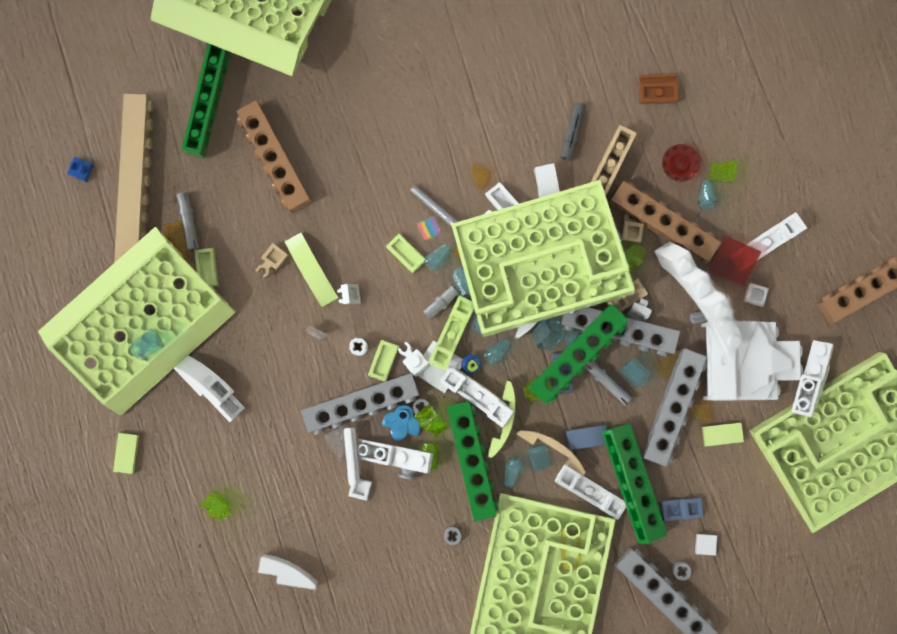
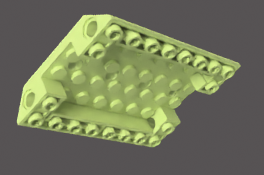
(248, 28)
(118, 303)

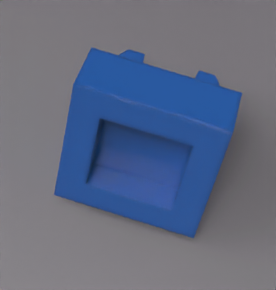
(80, 169)

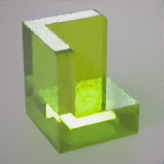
(723, 172)

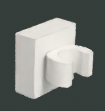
(350, 294)
(639, 311)

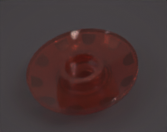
(689, 159)

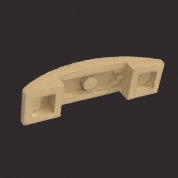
(572, 461)

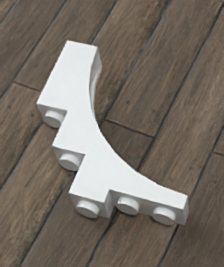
(699, 286)

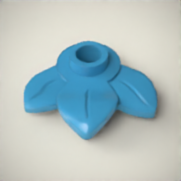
(401, 425)

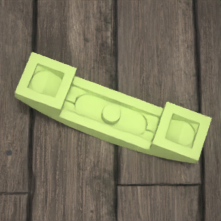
(311, 270)
(451, 333)
(496, 444)

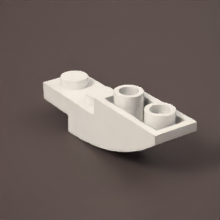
(814, 379)
(211, 386)
(394, 455)

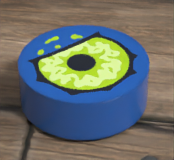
(471, 364)

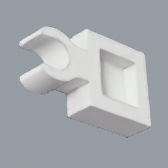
(415, 360)

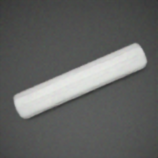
(351, 456)

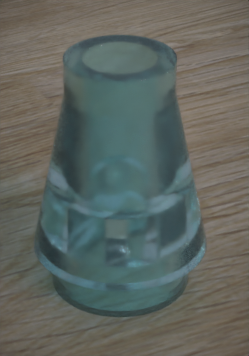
(707, 195)
(437, 257)
(496, 352)
(513, 469)

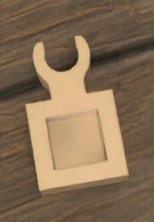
(273, 258)

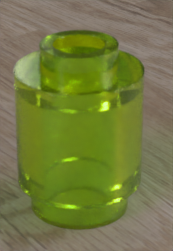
(433, 449)

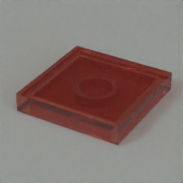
(734, 261)

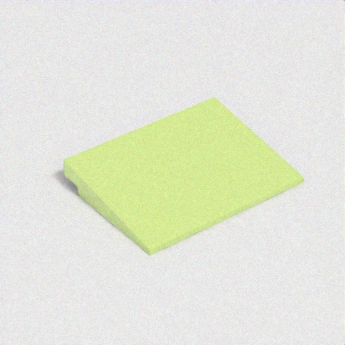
(542, 258)
(843, 449)
(523, 575)

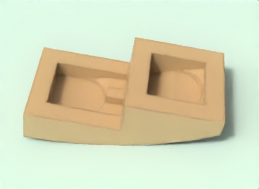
(632, 229)
(627, 301)

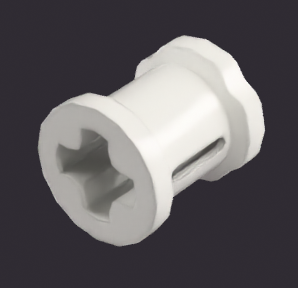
(353, 346)

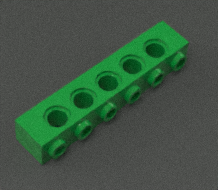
(205, 101)
(618, 325)
(632, 493)
(478, 510)

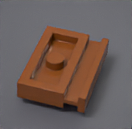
(658, 88)

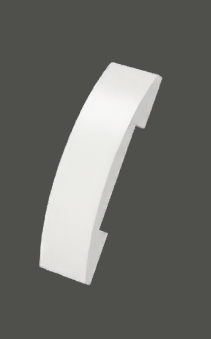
(778, 234)
(477, 395)
(590, 492)

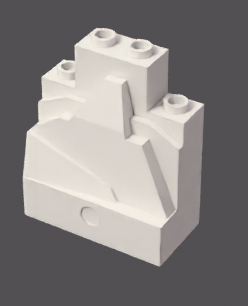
(754, 367)

